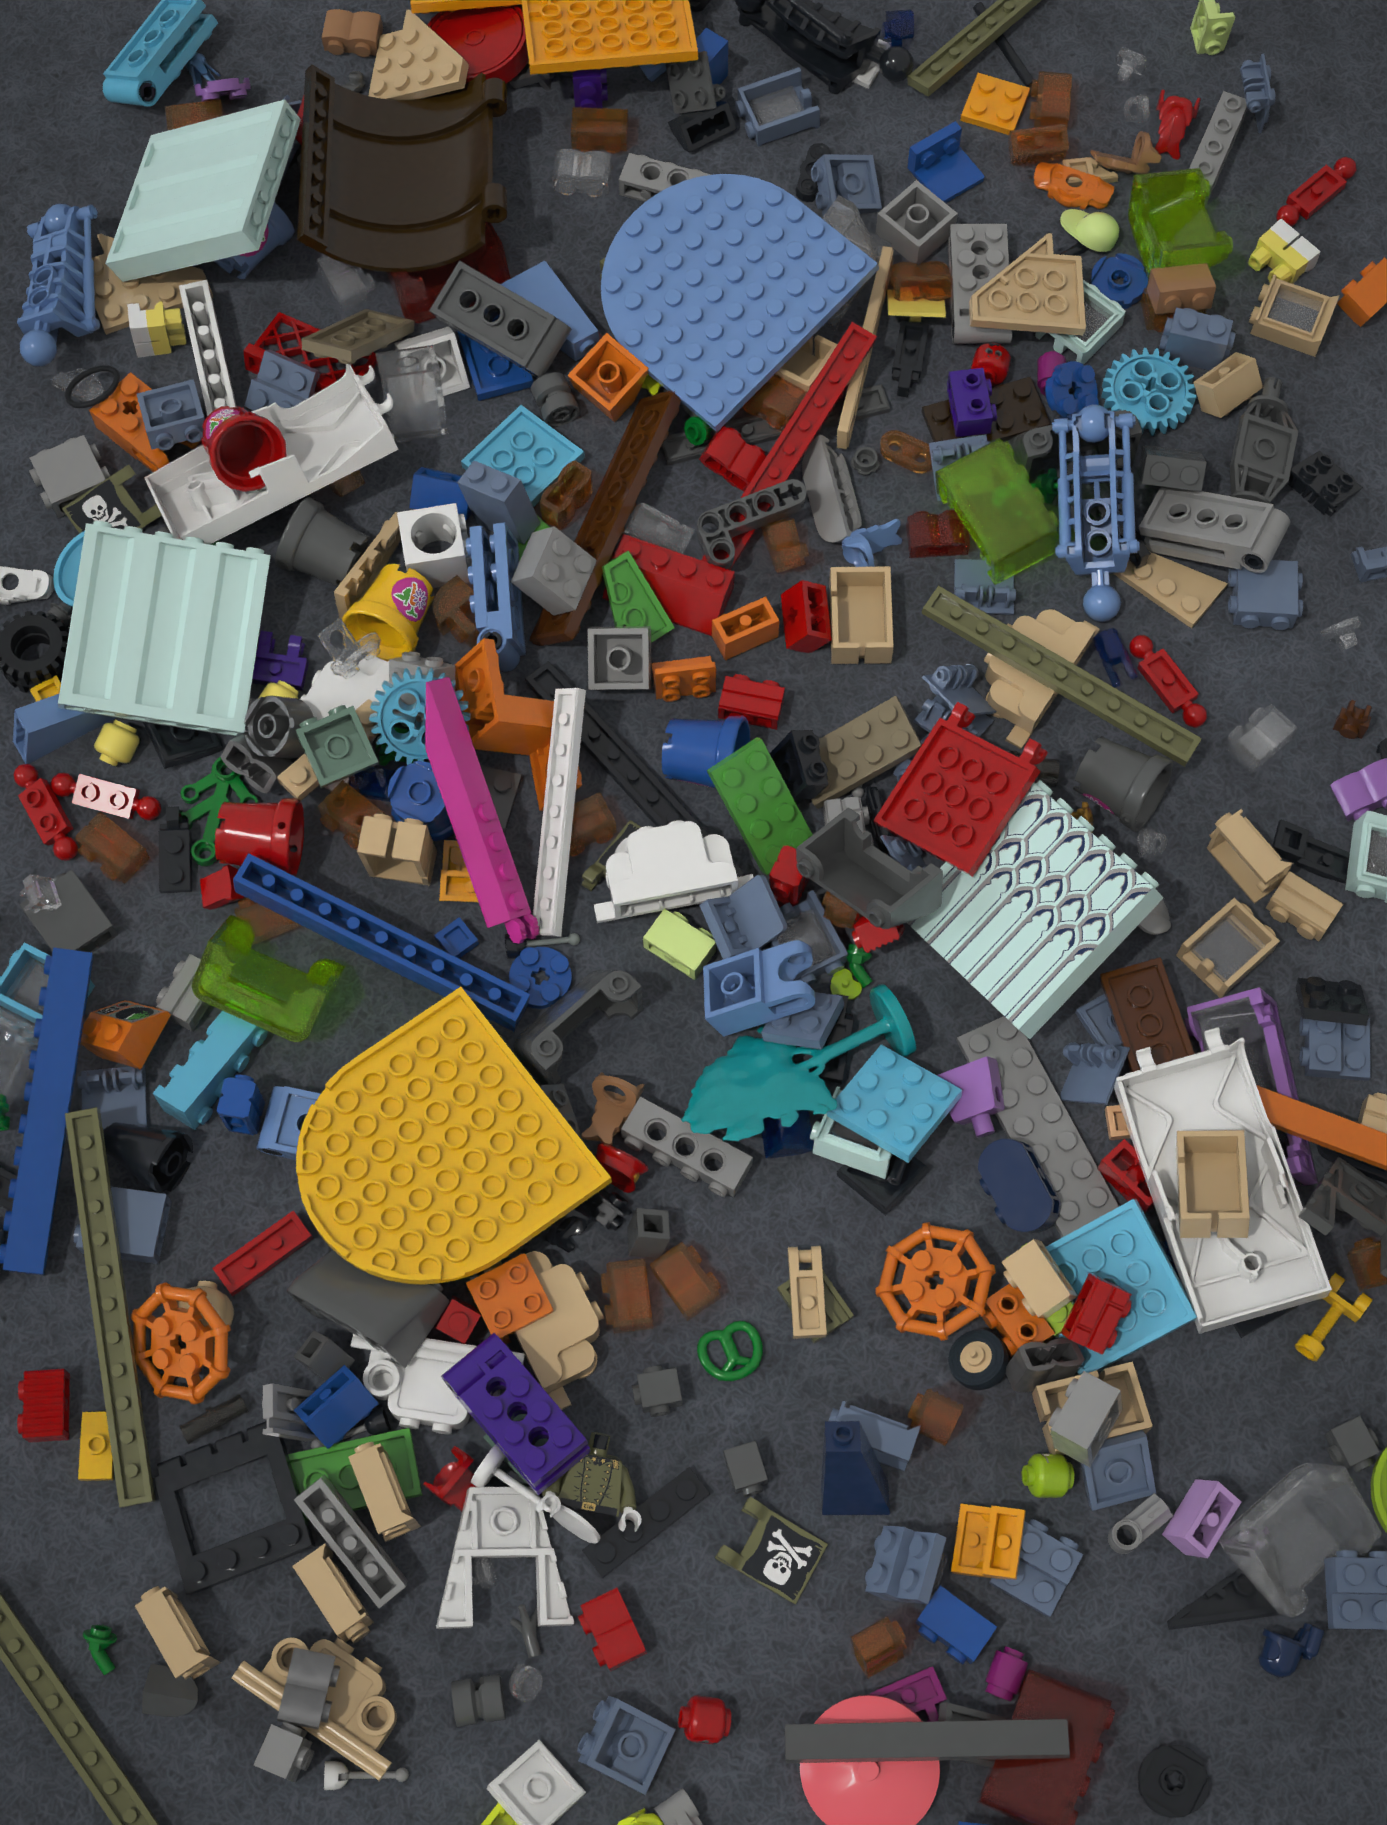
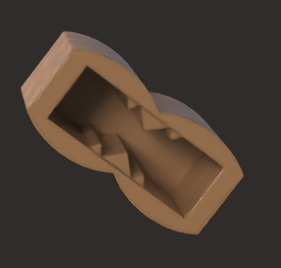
(352, 32)

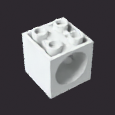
(430, 525)

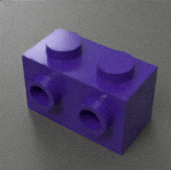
(588, 88)
(970, 402)

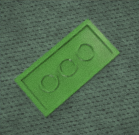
(759, 802)
(335, 1464)

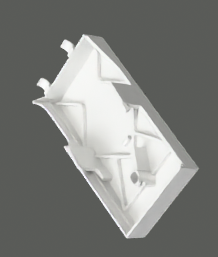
(324, 442)

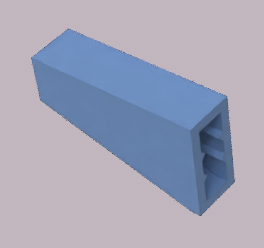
(546, 291)
(45, 727)

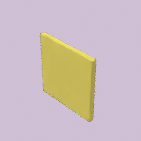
(915, 309)

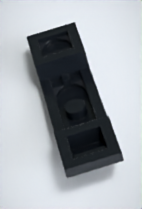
(1309, 853)

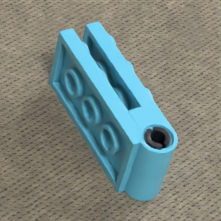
(157, 52)

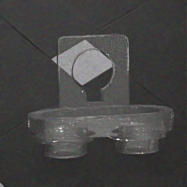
(348, 659)

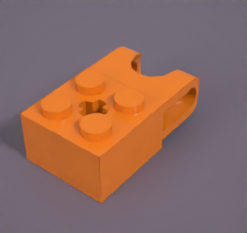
(123, 423)

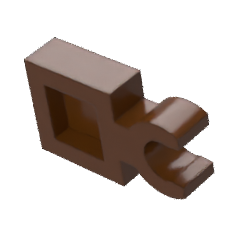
(1353, 721)

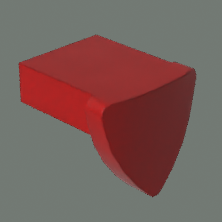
(219, 888)

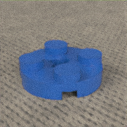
(1120, 266)
(1063, 378)
(556, 969)

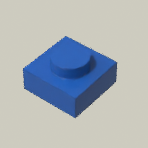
(456, 938)

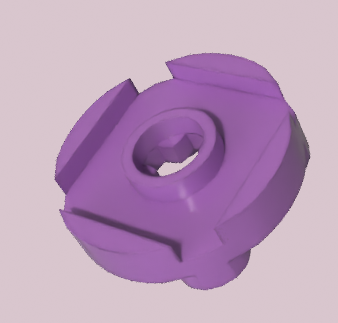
(223, 87)

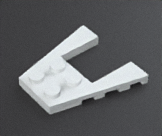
(502, 1525)

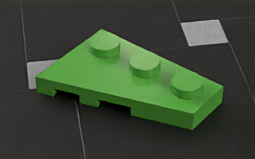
(632, 597)

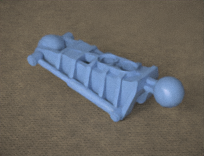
(60, 282)
(1094, 425)

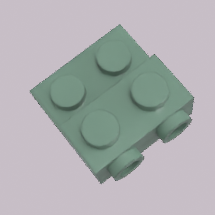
(336, 745)

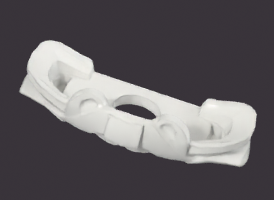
(31, 586)

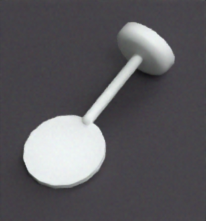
(565, 1516)

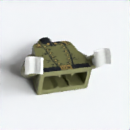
(595, 1485)

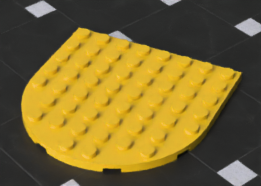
(438, 1152)

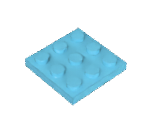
(526, 450)
(895, 1103)

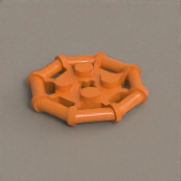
(944, 1297)
(165, 1347)

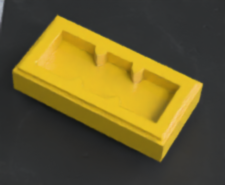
(95, 1448)

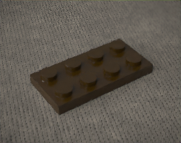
(1016, 407)

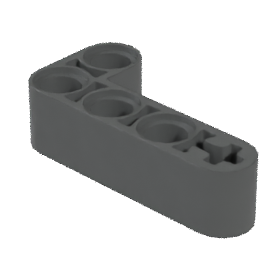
(753, 516)

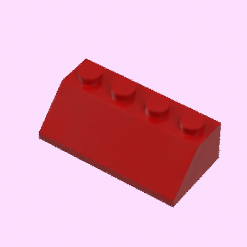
(685, 586)

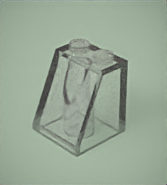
(416, 390)

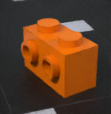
(1368, 295)
(745, 628)
(1013, 1320)

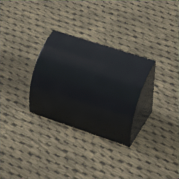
(703, 126)

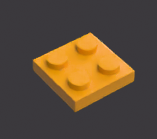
(995, 104)

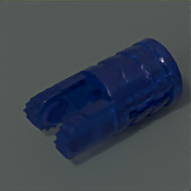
(1113, 653)

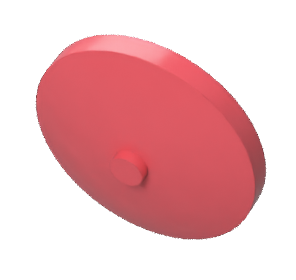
(870, 1790)

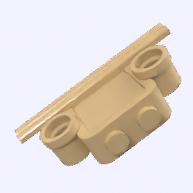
(1020, 696)
(560, 1342)
(358, 1714)

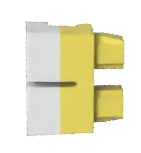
(1284, 253)
(155, 329)

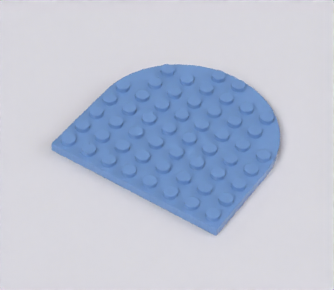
(724, 287)

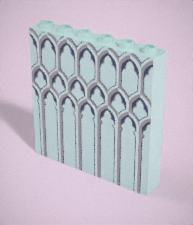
(1038, 911)

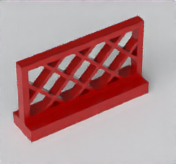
(254, 353)

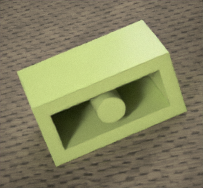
(680, 943)

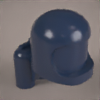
(1282, 1653)

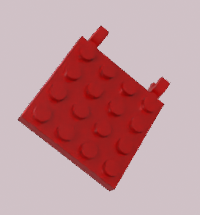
(959, 793)

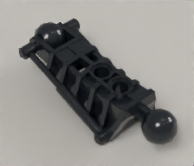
(824, 41)

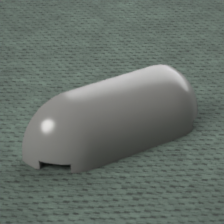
(830, 491)

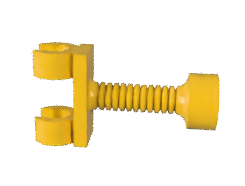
(1311, 1345)

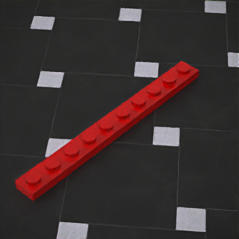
(805, 423)

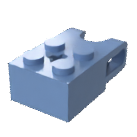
(757, 987)

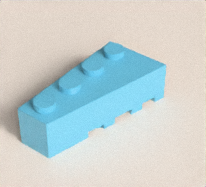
(200, 1081)

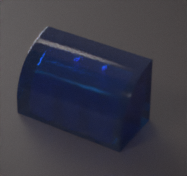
(787, 1141)

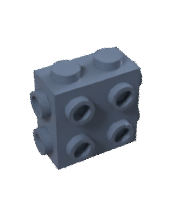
(1197, 338)
(1266, 597)

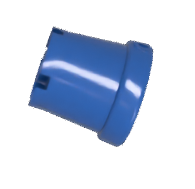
(700, 745)
(417, 796)

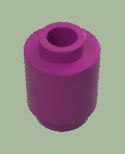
(1045, 367)
(1006, 1673)

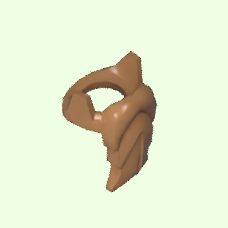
(1142, 153)
(611, 1108)

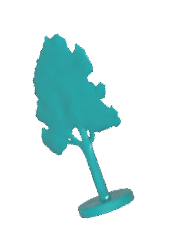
(763, 1081)

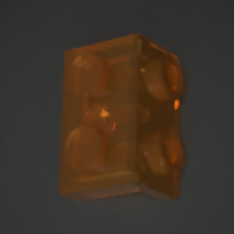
(263, 920)

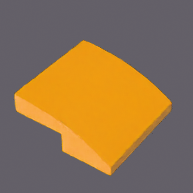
(455, 879)
(988, 1541)

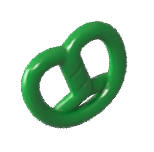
(731, 1352)

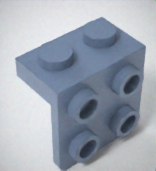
(745, 918)

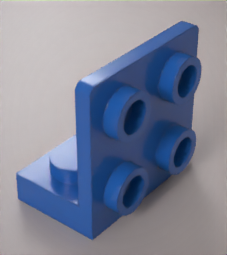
(943, 165)

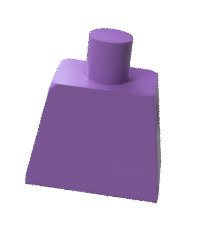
(980, 1094)

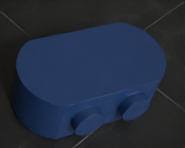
(1018, 1186)

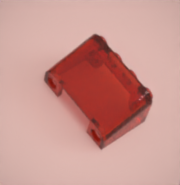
(1048, 1788)

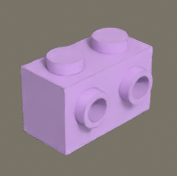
(1201, 1518)

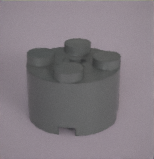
(273, 726)

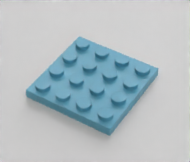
(1128, 1254)

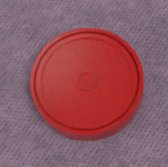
(486, 38)

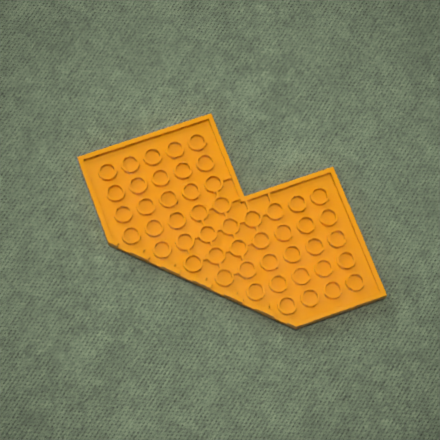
(594, 32)

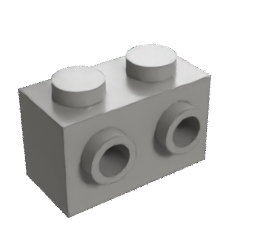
(285, 1751)

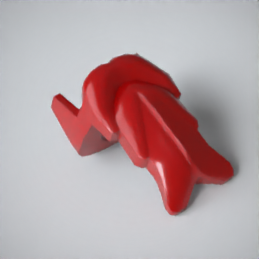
(1174, 116)
(453, 1480)

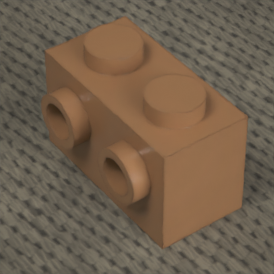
(1181, 288)

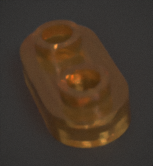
(909, 450)

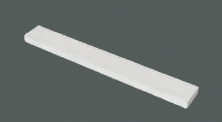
(558, 810)

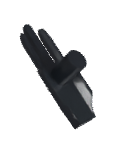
(874, 805)

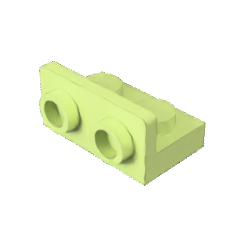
(1210, 27)

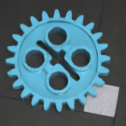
(1157, 372)
(413, 742)

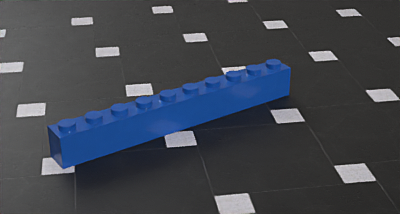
(379, 940)
(45, 1120)

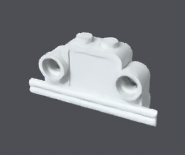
(334, 690)
(668, 870)
(418, 1391)

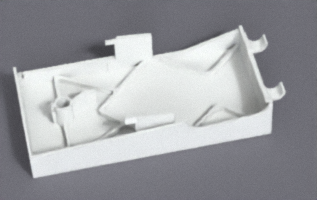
(1222, 1276)

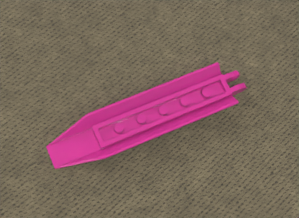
(474, 815)

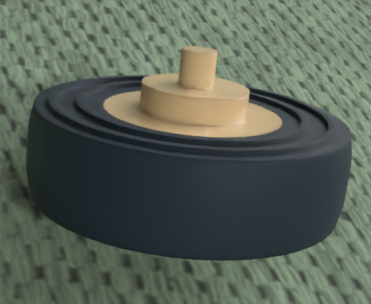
(978, 1360)

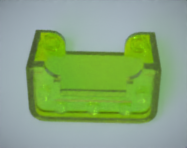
(1172, 221)
(260, 987)

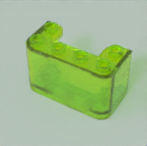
(999, 509)

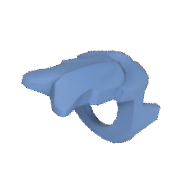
(865, 542)

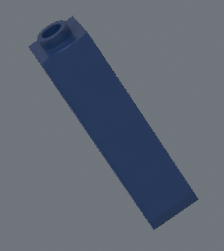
(851, 1473)

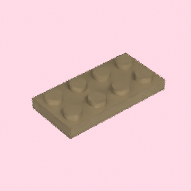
(357, 336)
(866, 748)

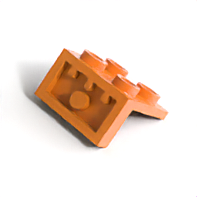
(684, 678)
(510, 1297)

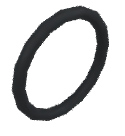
(81, 376)

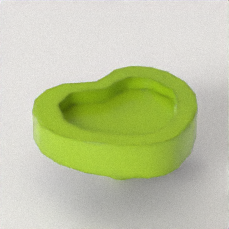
(843, 984)

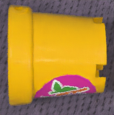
(392, 609)

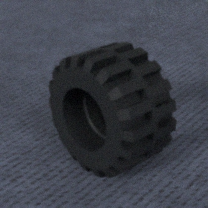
(24, 633)

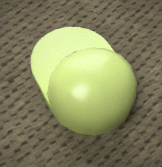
(1094, 230)

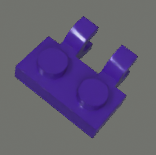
(276, 667)

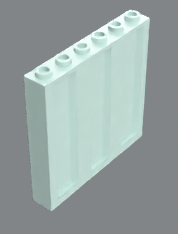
(204, 192)
(164, 629)

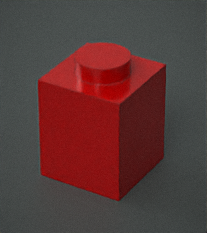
(458, 1319)

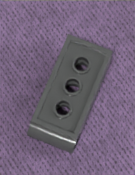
(531, 350)

